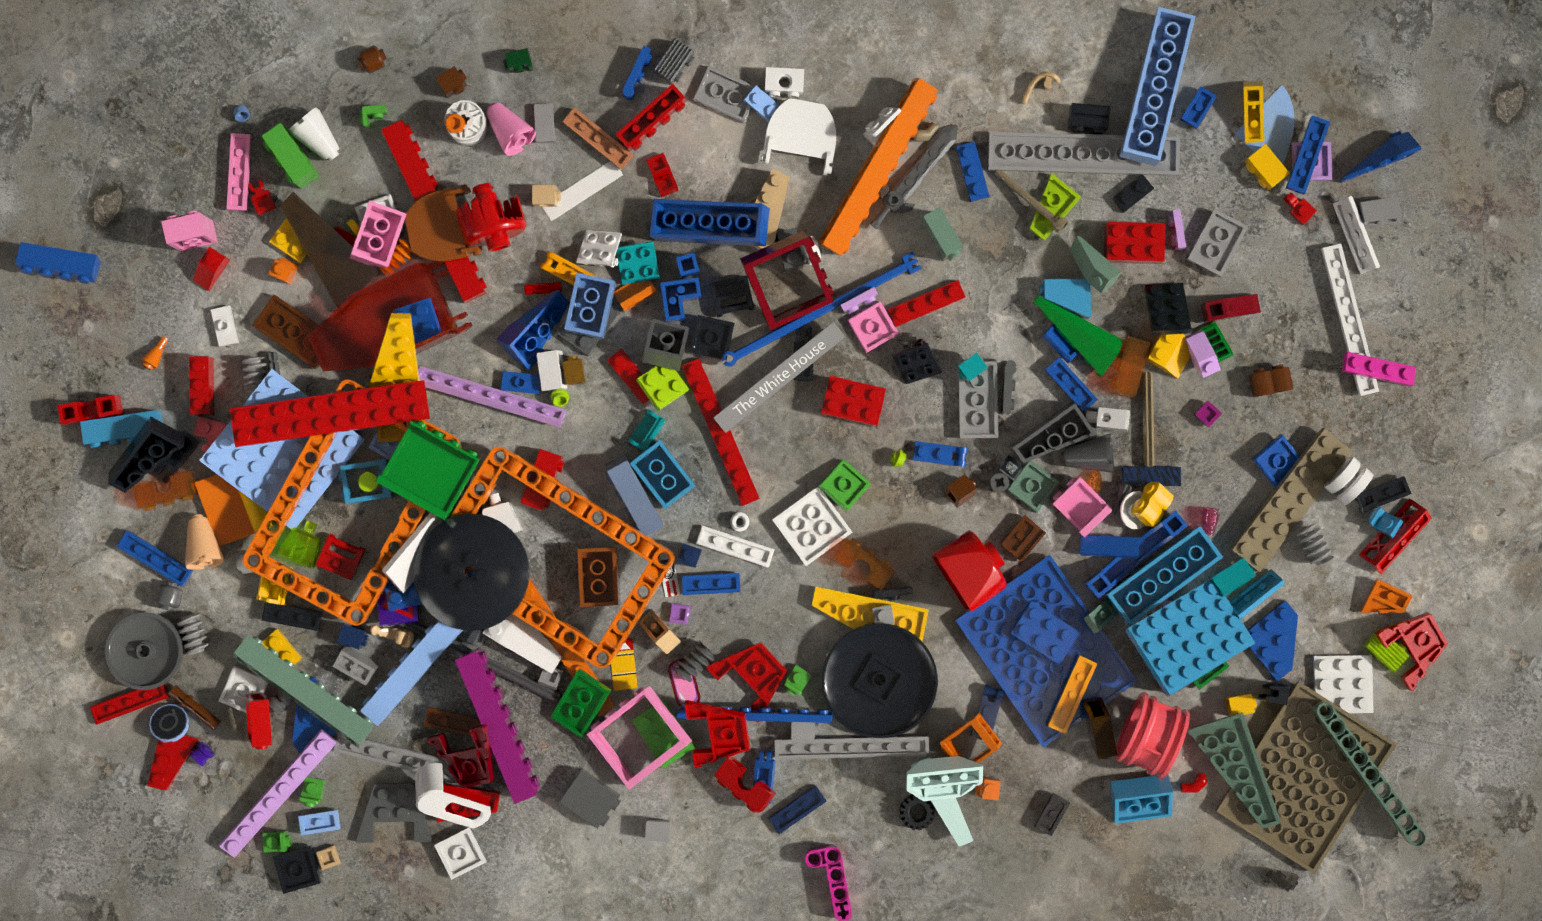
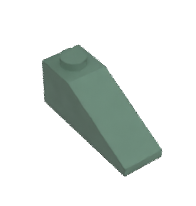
(1093, 265)

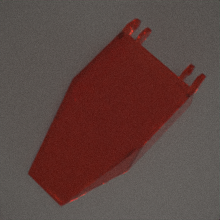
(357, 328)

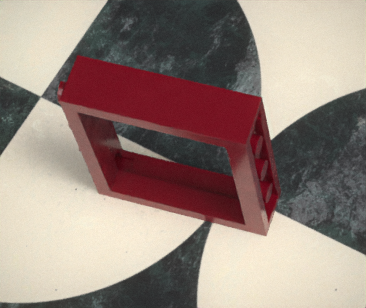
(774, 250)

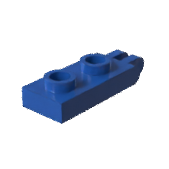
(764, 769)

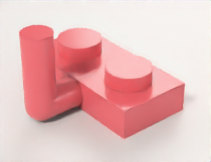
(208, 429)

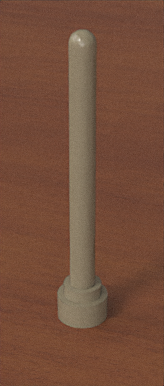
(1057, 222)

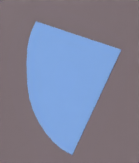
(1277, 125)

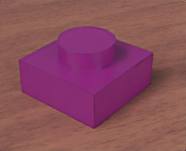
(1207, 414)

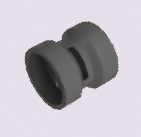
(279, 702)

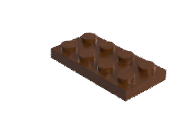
(288, 329)

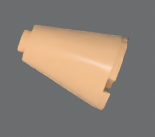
(201, 545)

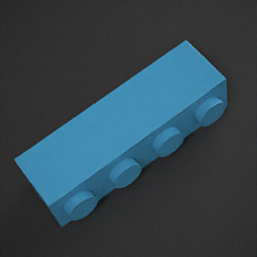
(115, 428)

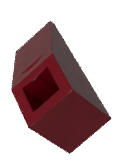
(1230, 308)

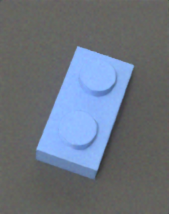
(761, 103)
(319, 822)

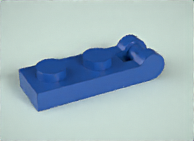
(636, 74)
(939, 454)

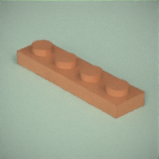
(598, 138)

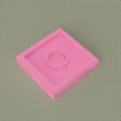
(873, 327)

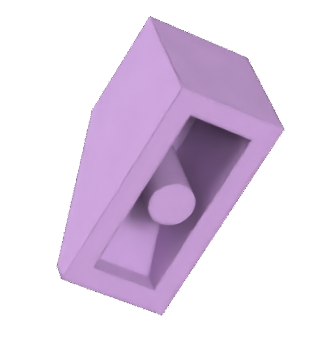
(1202, 354)

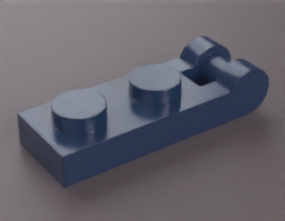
(987, 708)

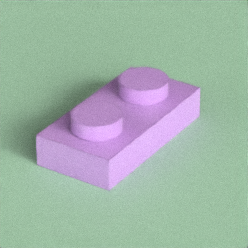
(1178, 237)
(866, 297)

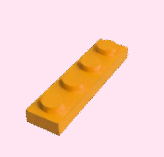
(1072, 694)

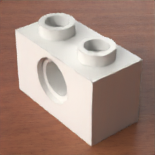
(775, 75)

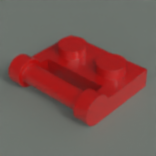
(338, 563)

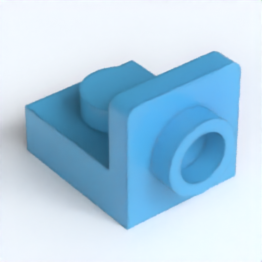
(1384, 522)

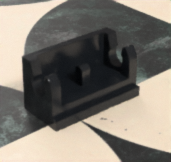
(1278, 694)

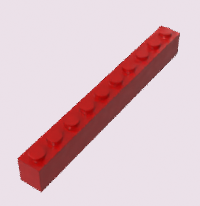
(420, 184)

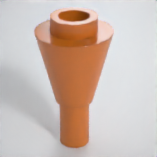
(152, 358)

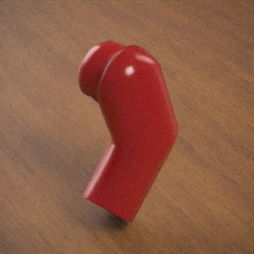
(1196, 786)

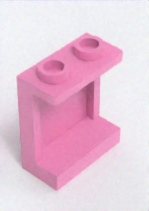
(1081, 505)

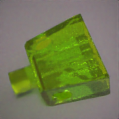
(302, 545)

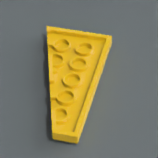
(397, 354)

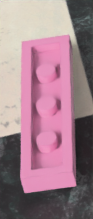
(239, 172)

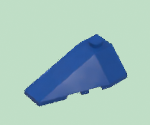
(1394, 149)
(530, 332)

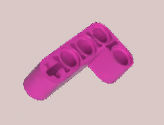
(834, 883)

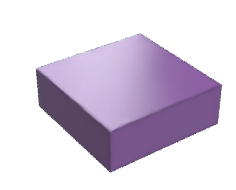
(679, 613)

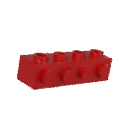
(651, 117)

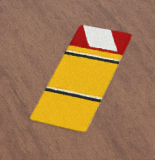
(624, 668)

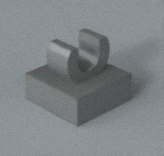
(476, 637)

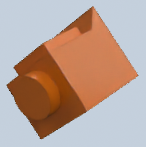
(283, 270)
(988, 789)

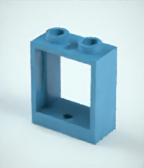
(343, 477)

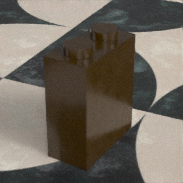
(1099, 728)

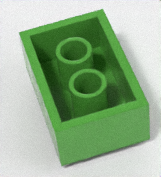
(289, 156)

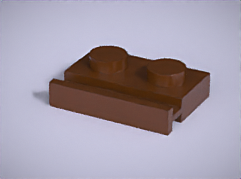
(1023, 538)

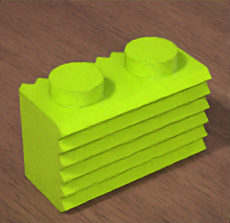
(1389, 657)

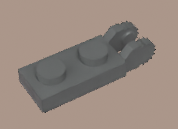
(1007, 387)

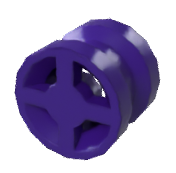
(202, 753)

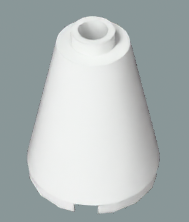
(315, 135)

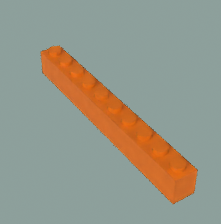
(877, 167)

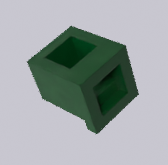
(518, 61)

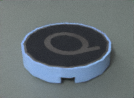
(169, 723)

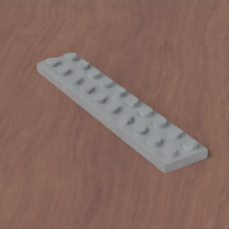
(1074, 154)

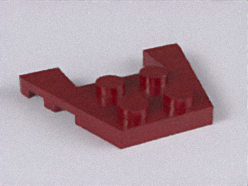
(468, 765)

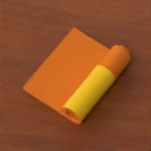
(229, 510)

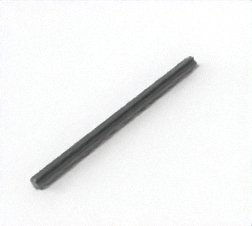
(497, 667)

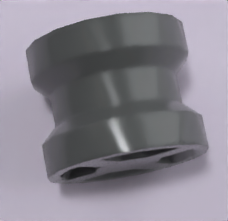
(996, 482)

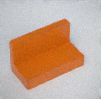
(634, 294)

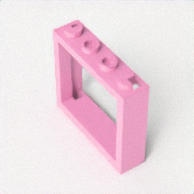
(612, 757)

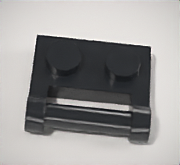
(729, 290)

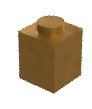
(574, 371)

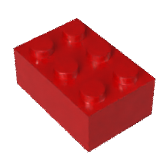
(1134, 242)
(853, 401)

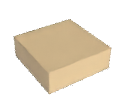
(328, 857)

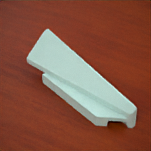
(952, 817)

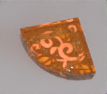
(1094, 480)

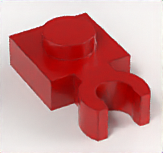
(262, 199)

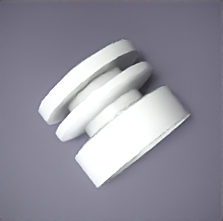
(476, 126)

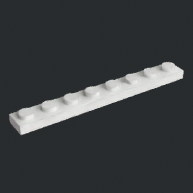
(1347, 311)

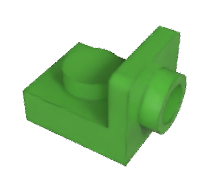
(374, 111)
(797, 680)
(312, 791)
(276, 841)

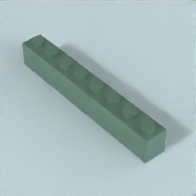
(303, 691)

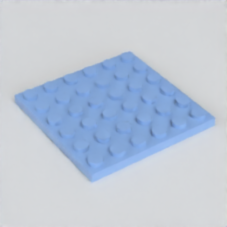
(263, 468)

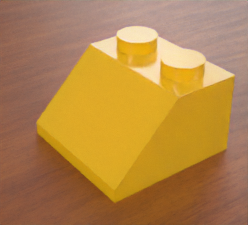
(1169, 354)

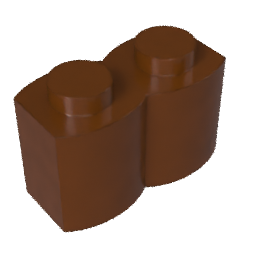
(1270, 381)

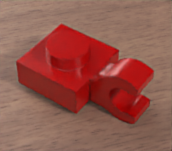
(1301, 210)

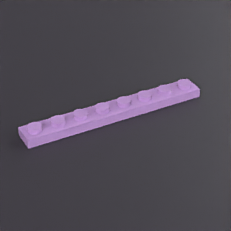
(492, 397)
(277, 793)

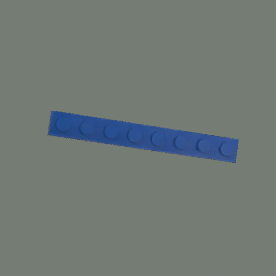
(781, 715)

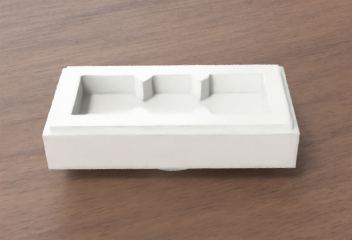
(224, 326)

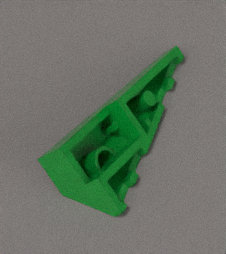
(1092, 342)

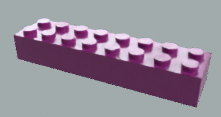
(501, 731)

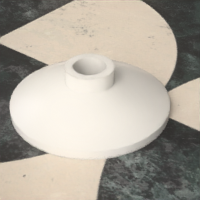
(1127, 505)

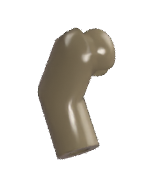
(925, 135)

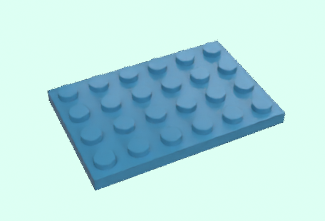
(1189, 637)

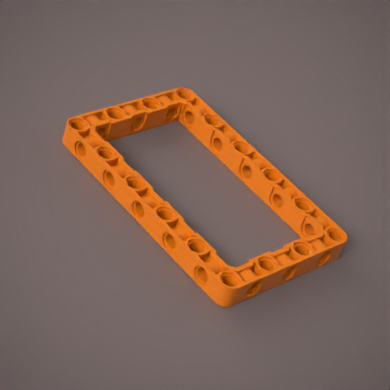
(585, 510)
(282, 511)

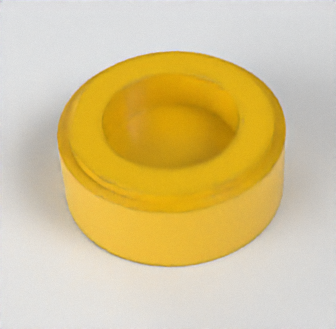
(353, 227)

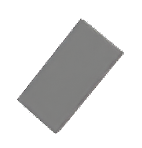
(544, 123)

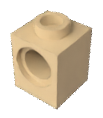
(545, 196)

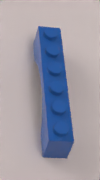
(1149, 542)

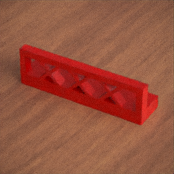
(1390, 551)

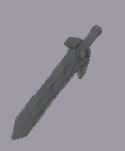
(914, 175)

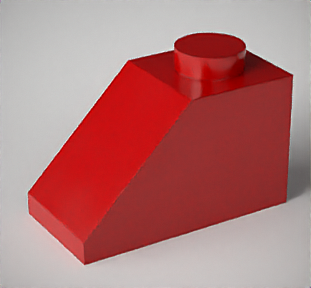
(210, 268)

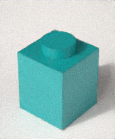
(971, 368)

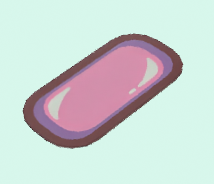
(683, 689)

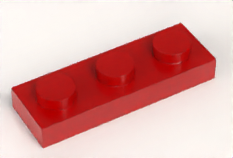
(629, 373)

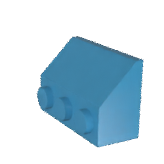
(1141, 799)

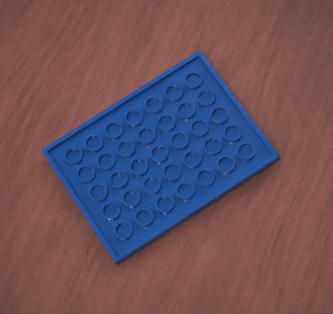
(1025, 674)

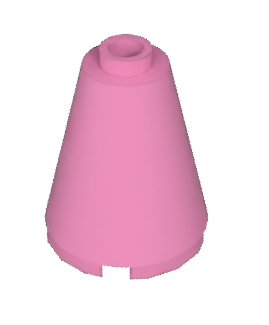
(509, 129)

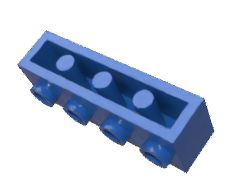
(57, 262)

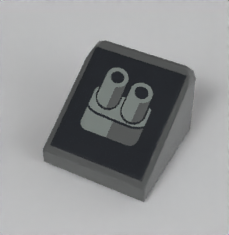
(1010, 467)

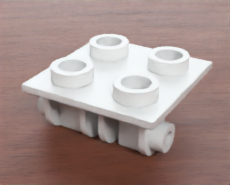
(599, 248)

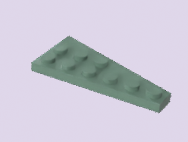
(1234, 756)

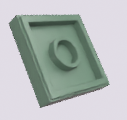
(1033, 486)

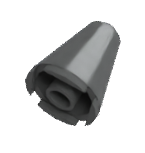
(1091, 454)

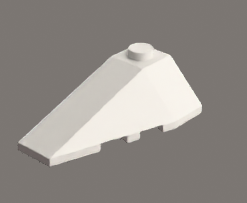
(525, 641)

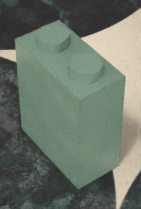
(942, 234)

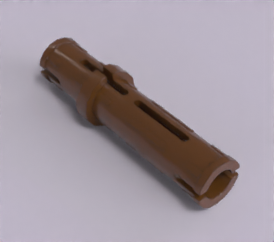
(194, 707)

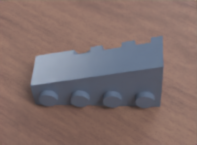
(633, 495)

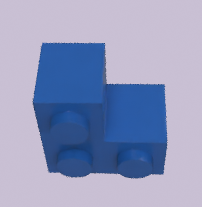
(675, 293)

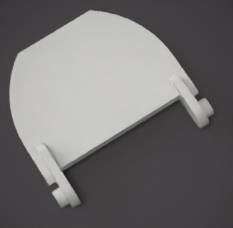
(802, 130)

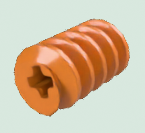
(401, 250)

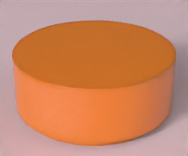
(455, 123)

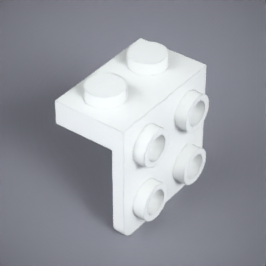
(874, 129)

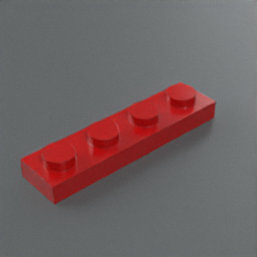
(926, 303)

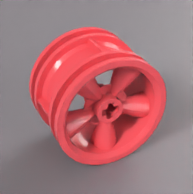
(1152, 735)

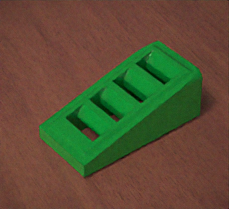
(1228, 352)

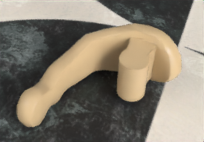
(1049, 76)
(401, 637)

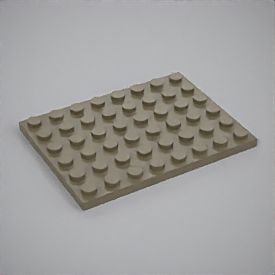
(1308, 779)

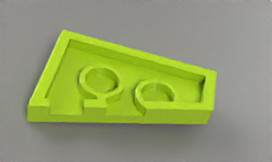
(1058, 200)

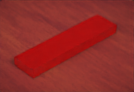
(127, 703)

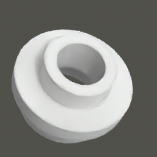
(739, 515)

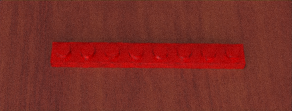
(724, 441)

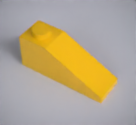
(1253, 111)

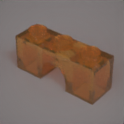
(182, 487)
(878, 571)

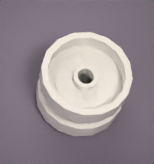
(1349, 481)

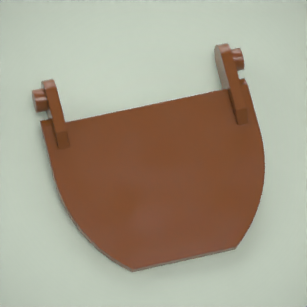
(435, 227)

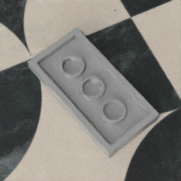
(979, 404)

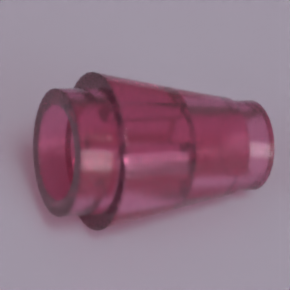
(1209, 520)

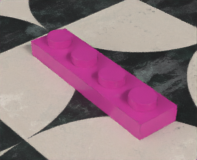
(1378, 369)

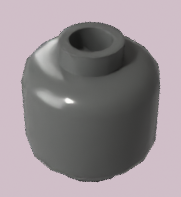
(168, 596)

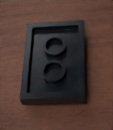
(1167, 309)

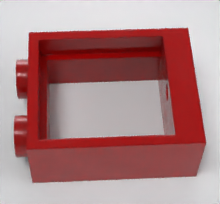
(258, 720)

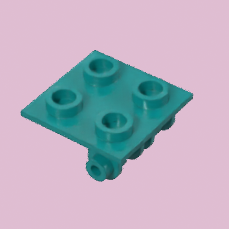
(638, 263)

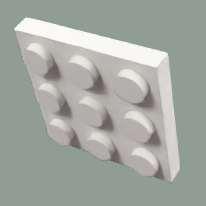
(812, 526)
(1345, 681)

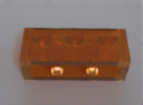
(1129, 367)

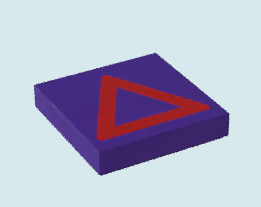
(397, 617)

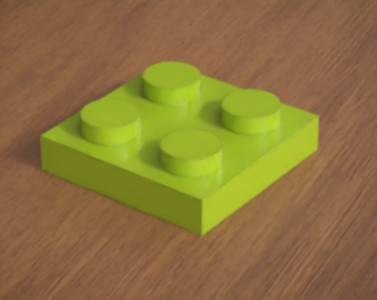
(662, 386)

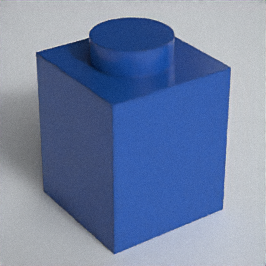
(688, 265)

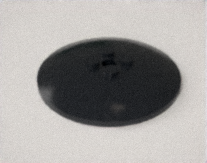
(499, 570)
(879, 708)

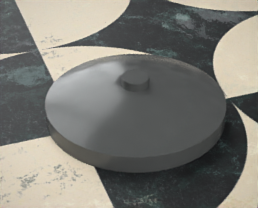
(144, 651)

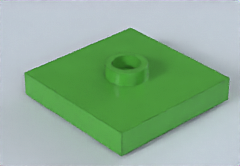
(844, 485)

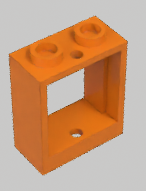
(984, 732)

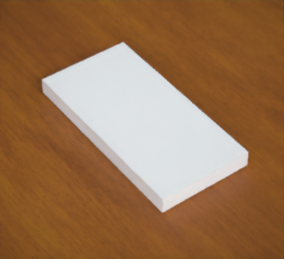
(401, 566)

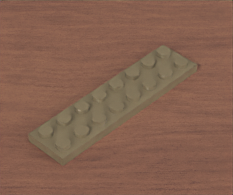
(1291, 499)

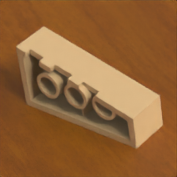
(773, 196)

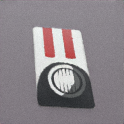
(670, 582)

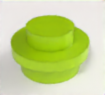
(559, 397)
(897, 458)

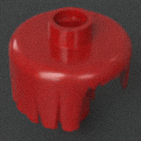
(488, 222)

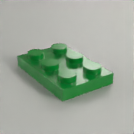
(581, 703)

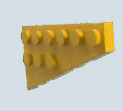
(857, 610)

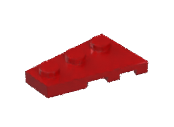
(168, 761)
(481, 796)

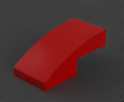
(662, 175)

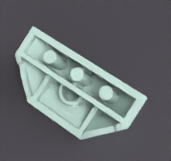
(943, 778)

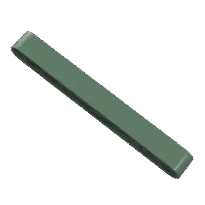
(1375, 780)

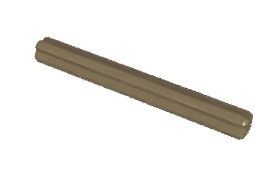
(1148, 419)

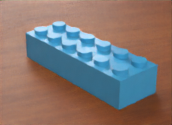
(1163, 575)

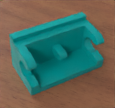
(647, 430)
(1233, 577)

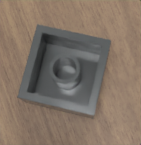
(665, 344)

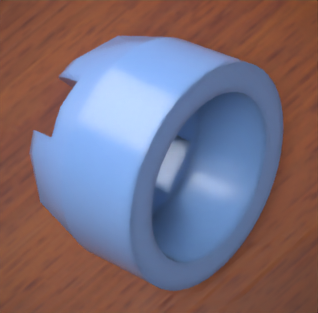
(241, 117)

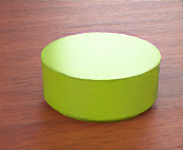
(368, 482)

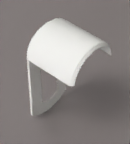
(433, 801)

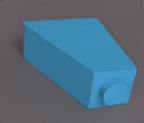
(1068, 294)

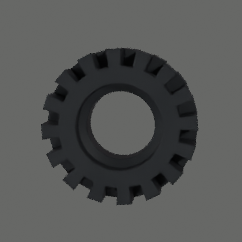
(913, 823)

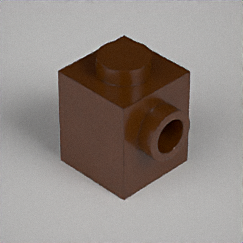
(452, 81)
(961, 490)

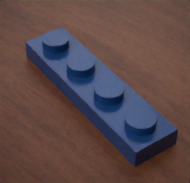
(1308, 155)
(154, 558)

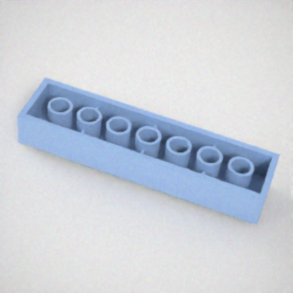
(1157, 86)

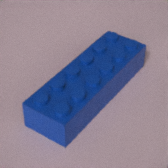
(709, 222)

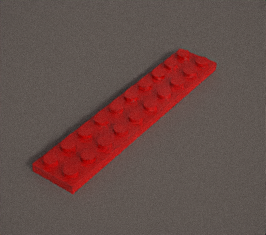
(329, 413)

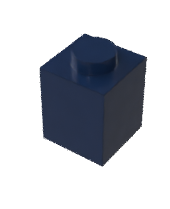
(689, 555)
(353, 636)

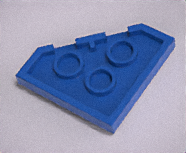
(1276, 640)
(307, 727)

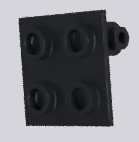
(917, 362)

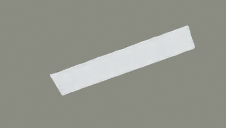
(584, 188)

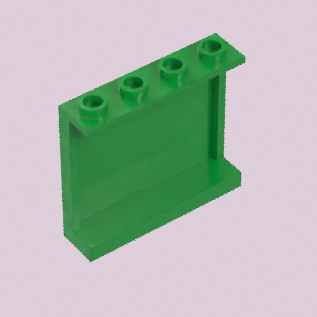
(429, 469)

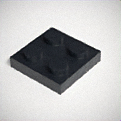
(711, 337)
(297, 869)

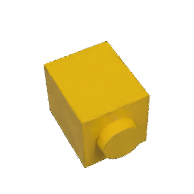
(1241, 703)

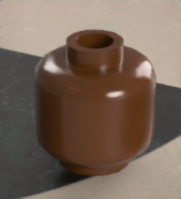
(371, 59)

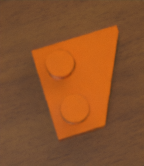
(1386, 598)

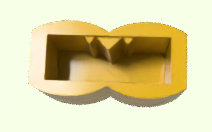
(1152, 504)

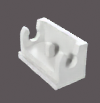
(551, 370)

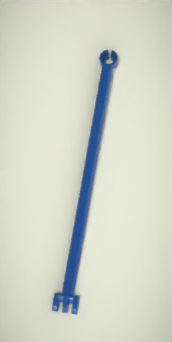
(795, 324)

